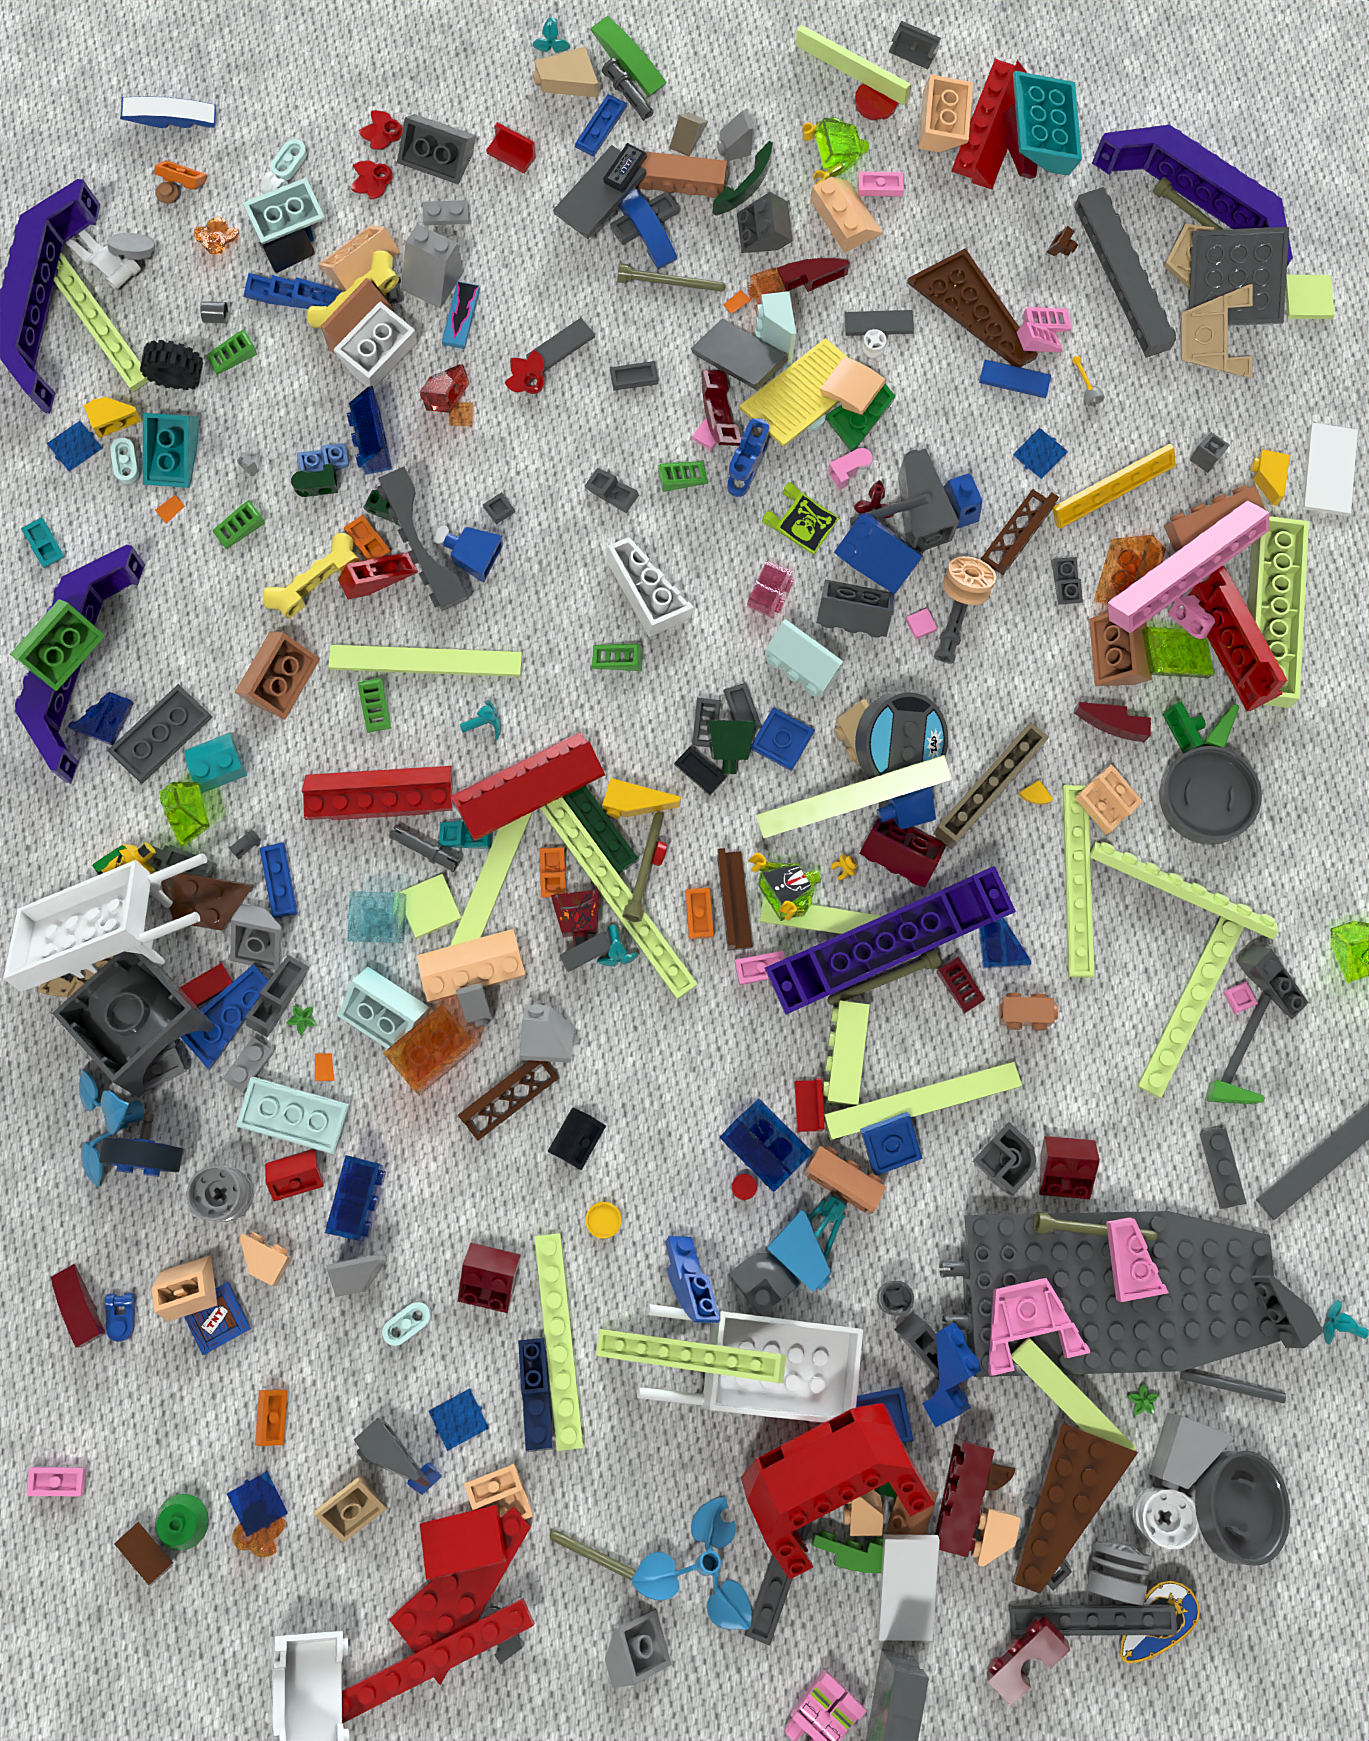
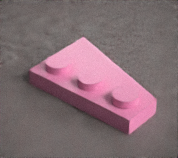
(1132, 1267)

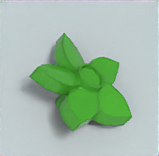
(302, 1019)
(1143, 1400)

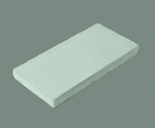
(292, 1115)

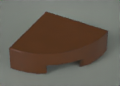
(999, 1476)

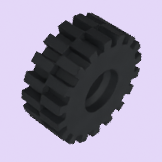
(171, 365)

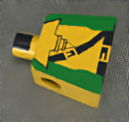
(123, 855)

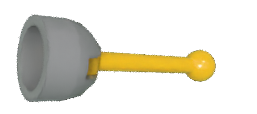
(1092, 391)

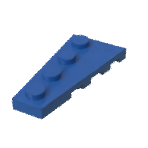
(227, 1014)

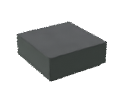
(498, 508)

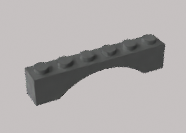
(400, 494)

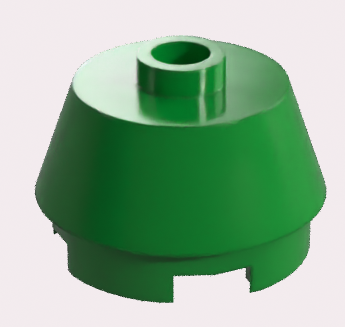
(181, 1522)

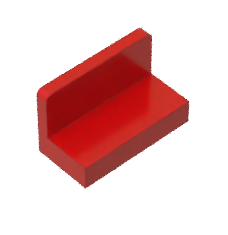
(512, 148)
(809, 1105)
(293, 1175)

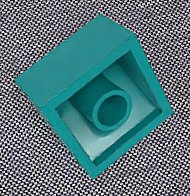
(214, 763)

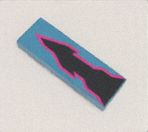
(460, 315)

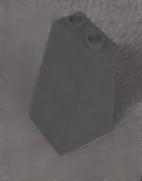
(930, 523)

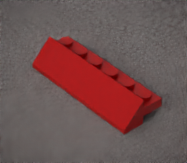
(986, 145)
(1239, 641)
(527, 785)
(377, 793)

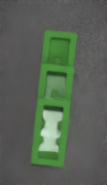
(629, 55)

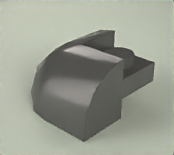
(1007, 1159)
(763, 1281)

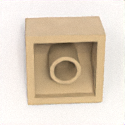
(847, 726)

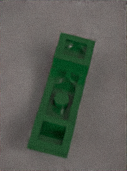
(730, 199)

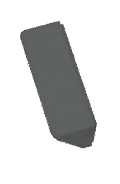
(585, 952)

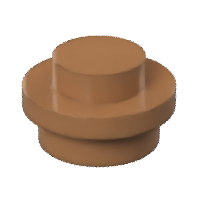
(166, 192)

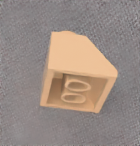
(945, 113)
(844, 213)
(355, 256)

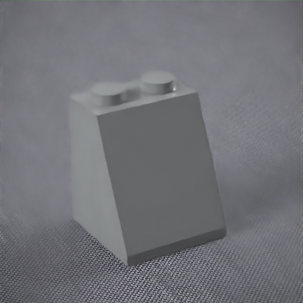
(430, 266)
(1185, 1451)

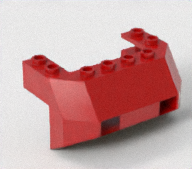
(826, 1472)

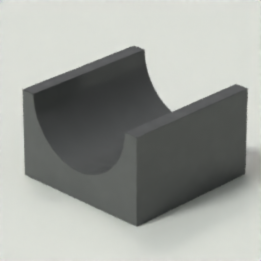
(129, 1017)

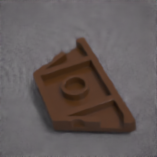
(210, 897)

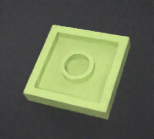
(1309, 297)
(430, 906)

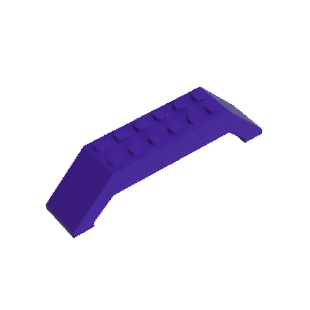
(1193, 174)
(30, 282)
(39, 705)
(889, 940)

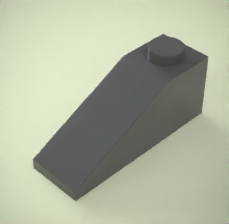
(920, 1340)
(383, 1448)

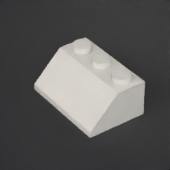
(376, 345)

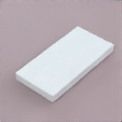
(1330, 469)
(908, 1587)

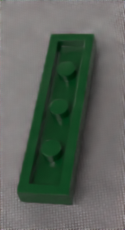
(601, 829)

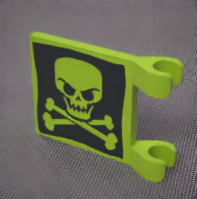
(804, 522)

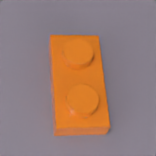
(177, 173)
(699, 913)
(271, 1417)

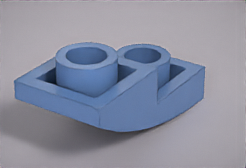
(314, 460)

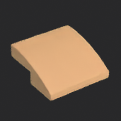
(853, 385)
(1108, 799)
(500, 1489)

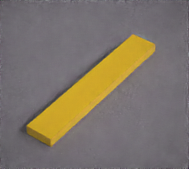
(1114, 486)

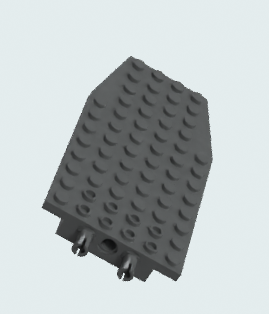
(1201, 1262)

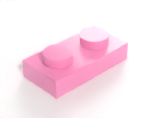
(880, 184)
(752, 969)
(56, 1481)

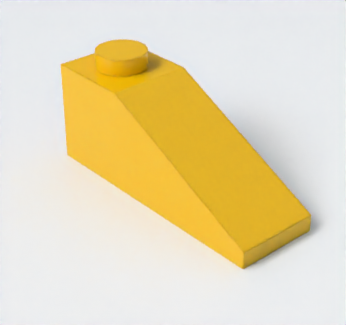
(632, 800)

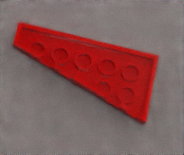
(457, 1599)

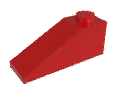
(372, 575)

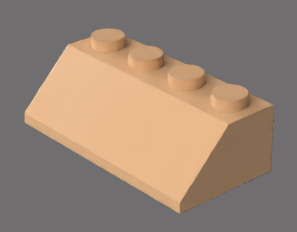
(482, 960)

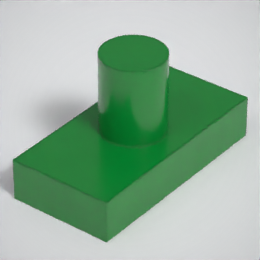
(1184, 728)

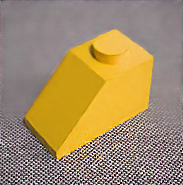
(110, 415)
(1271, 474)

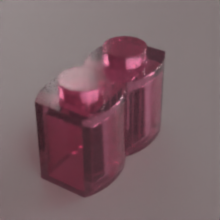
(769, 589)

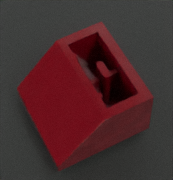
(1068, 1167)
(488, 1277)

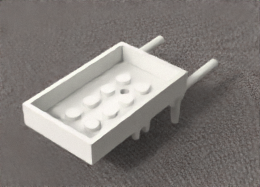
(91, 924)
(818, 1373)

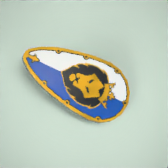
(1145, 1647)

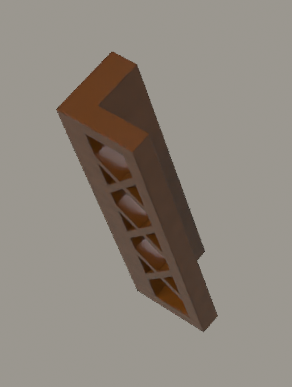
(1026, 532)
(734, 900)
(500, 1090)

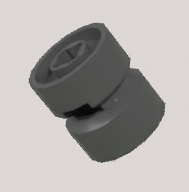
(895, 1298)

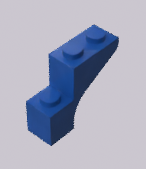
(955, 1365)

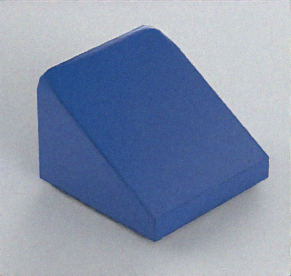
(431, 1474)

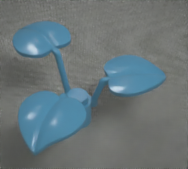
(117, 1117)
(657, 1575)

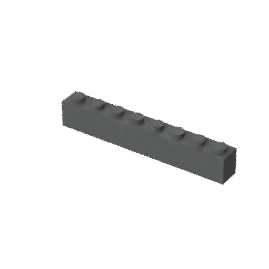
(1125, 272)

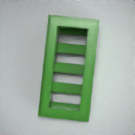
(233, 342)
(674, 484)
(240, 513)
(637, 662)
(370, 685)
(1220, 733)
(1226, 1093)

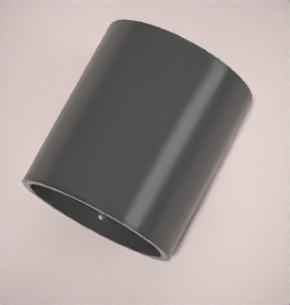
(213, 312)

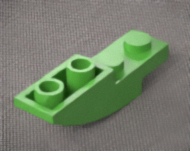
(849, 1554)

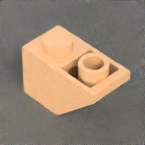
(262, 1260)
(864, 1515)
(996, 1535)

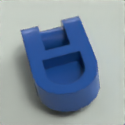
(120, 1326)

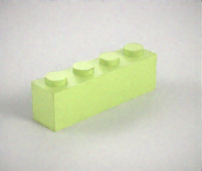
(847, 1053)

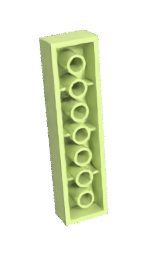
(1279, 598)

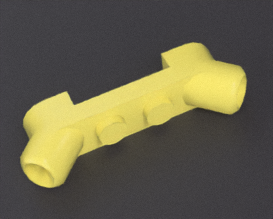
(380, 275)
(289, 599)

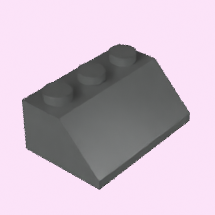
(435, 148)
(855, 608)

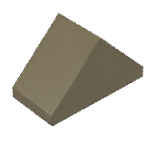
(687, 133)

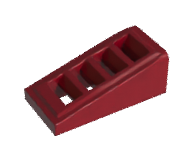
(968, 980)

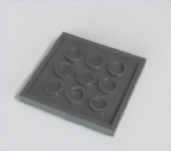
(1239, 258)

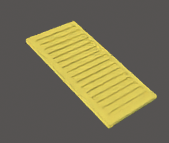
(794, 397)

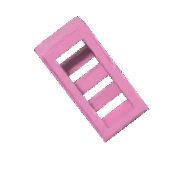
(1037, 312)
(1038, 338)

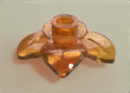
(215, 235)
(261, 1542)

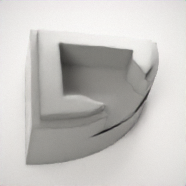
(247, 464)

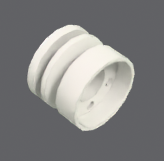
(1180, 1517)

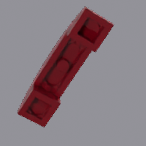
(717, 408)

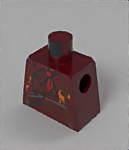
(577, 914)

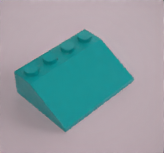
(1047, 121)

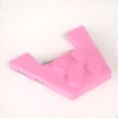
(1025, 1312)

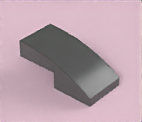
(609, 489)

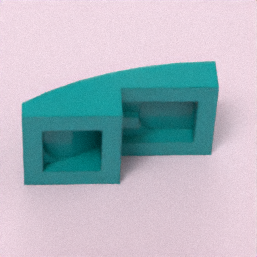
(43, 542)
(456, 835)

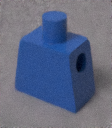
(964, 496)
(474, 551)
(909, 809)

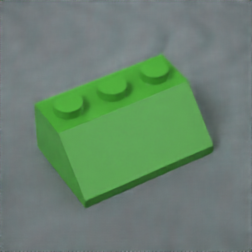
(57, 644)

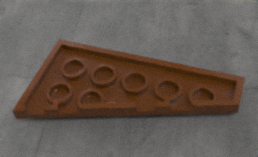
(969, 299)
(1073, 1489)

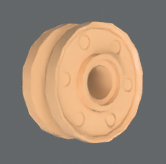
(969, 580)

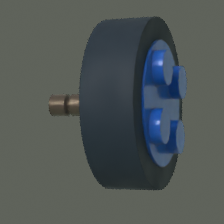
(141, 1153)

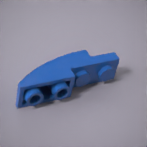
(688, 1282)

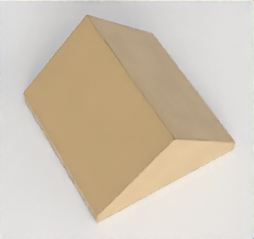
(351, 1509)

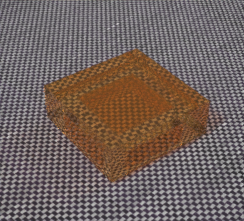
(461, 414)

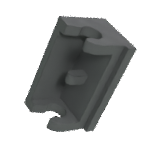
(914, 45)

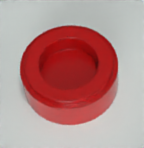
(659, 853)
(744, 1187)

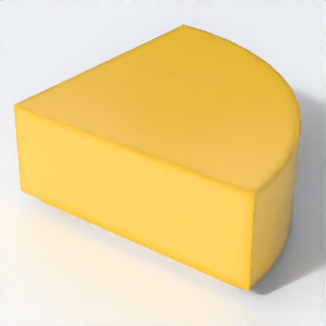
(1036, 794)

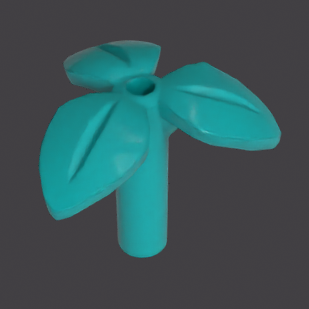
(550, 32)
(486, 714)
(616, 951)
(1342, 1323)

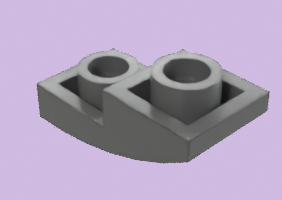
(1066, 581)

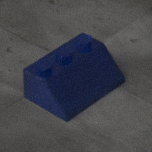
(369, 433)
(765, 1145)
(355, 1198)

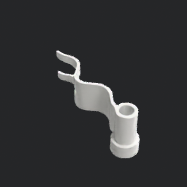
(113, 267)

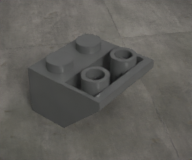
(764, 225)

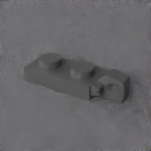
(172, 855)

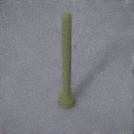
(1165, 190)
(627, 273)
(633, 911)
(929, 960)
(1045, 1223)
(592, 1554)

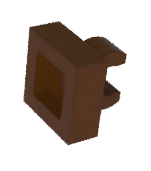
(1063, 243)

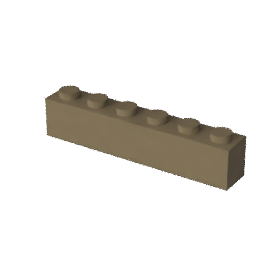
(990, 785)

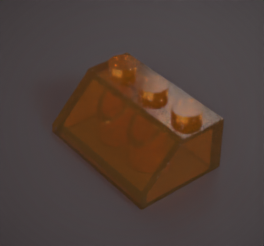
(1127, 563)
(430, 1049)

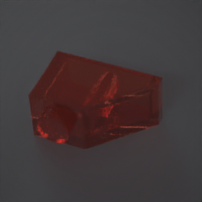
(444, 389)

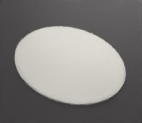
(441, 534)

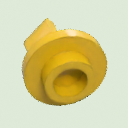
(848, 865)

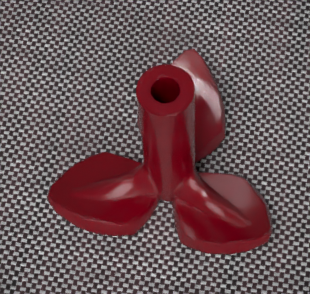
(876, 494)

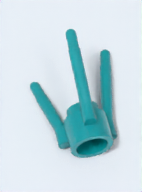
(832, 1210)

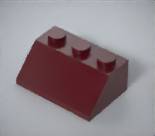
(903, 851)

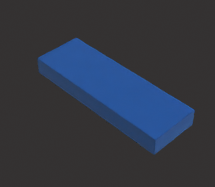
(600, 125)
(1015, 378)
(278, 880)

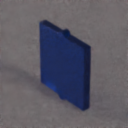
(74, 446)
(1040, 453)
(458, 1419)
(257, 1504)

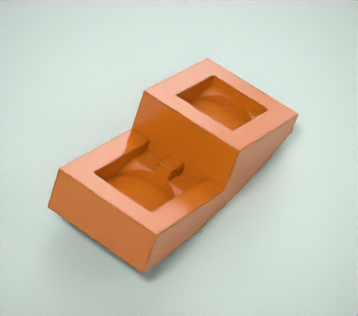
(366, 538)
(552, 871)

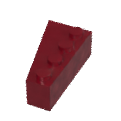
(963, 1496)

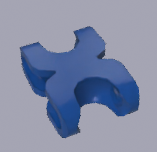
(747, 457)

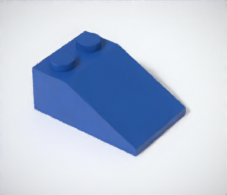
(878, 553)

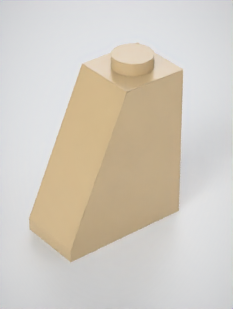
(567, 74)

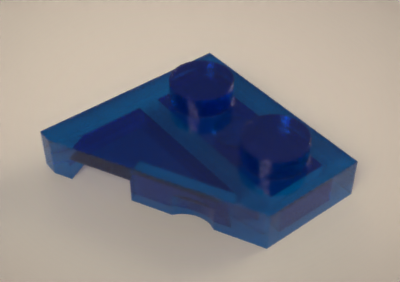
(104, 719)
(1001, 946)

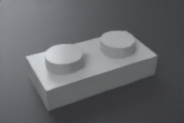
(445, 212)
(248, 1064)

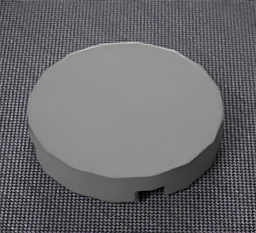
(131, 245)

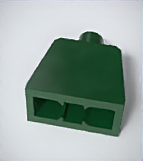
(730, 741)

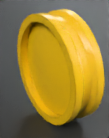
(603, 1220)

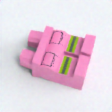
(824, 1711)

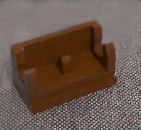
(144, 1554)

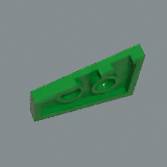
(854, 427)

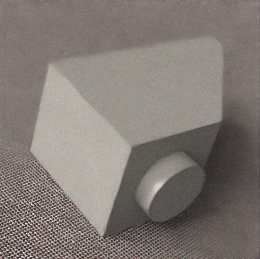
(736, 137)
(475, 1005)

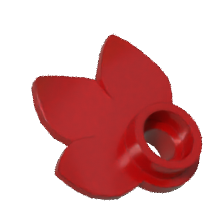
(378, 131)
(368, 178)
(525, 372)

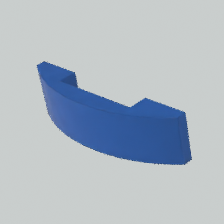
(649, 229)

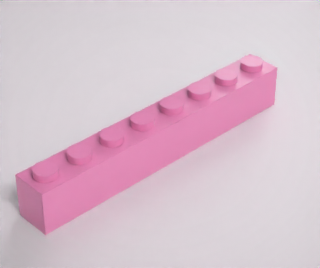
(1188, 566)

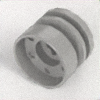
(205, 1193)
(1119, 1572)

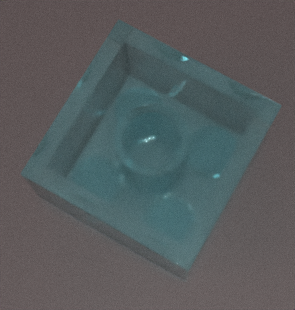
(376, 917)

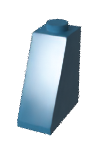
(802, 1252)

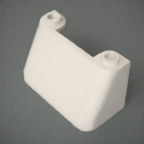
(308, 1687)

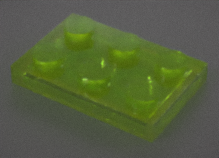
(1176, 653)

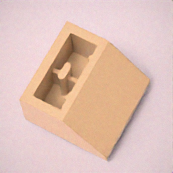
(185, 1289)

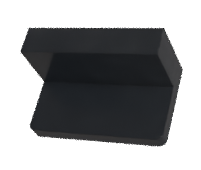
(288, 250)
(577, 1138)

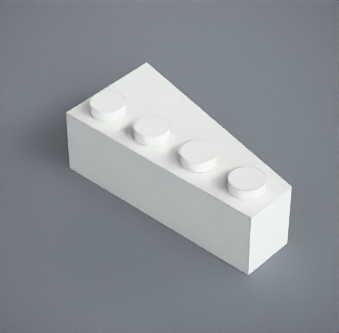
(648, 592)

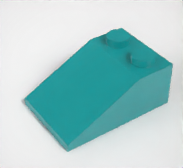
(169, 449)

